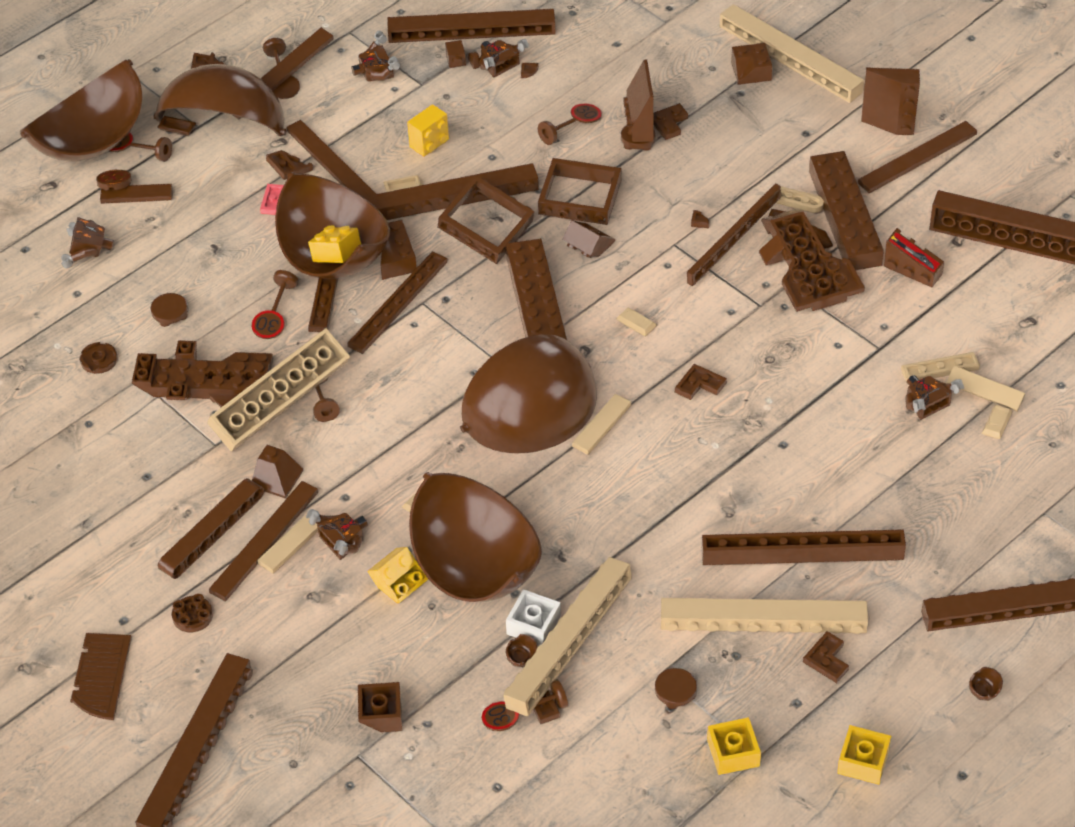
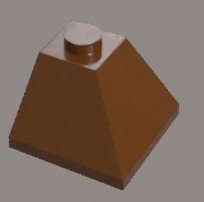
(276, 471)

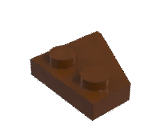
(285, 163)

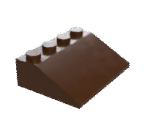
(891, 99)
(640, 105)

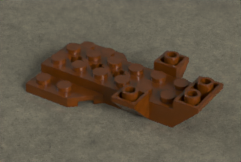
(813, 275)
(199, 379)

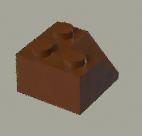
(751, 63)
(380, 706)

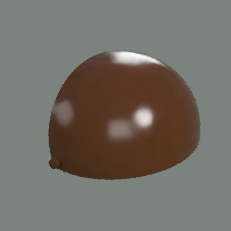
(225, 91)
(89, 119)
(313, 203)
(529, 396)
(471, 538)

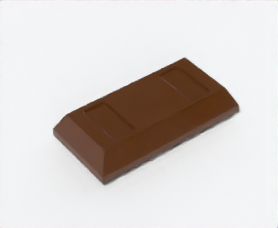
(176, 125)

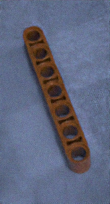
(210, 528)

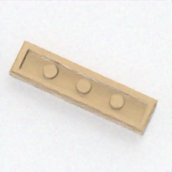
(941, 366)
(988, 389)
(601, 424)
(288, 545)

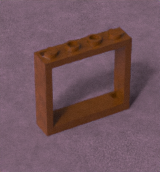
(580, 171)
(471, 238)

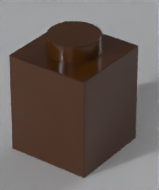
(455, 54)

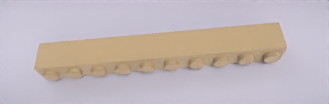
(792, 53)
(764, 615)
(567, 636)

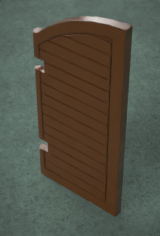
(101, 674)

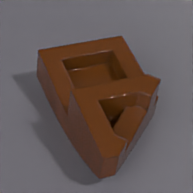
(202, 59)

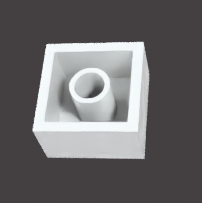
(533, 616)

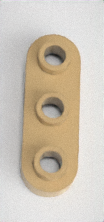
(800, 200)

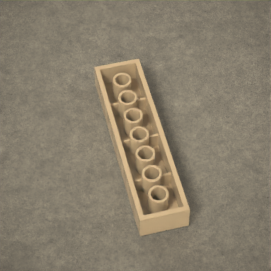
(278, 390)

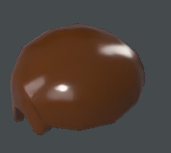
(520, 650)
(986, 683)

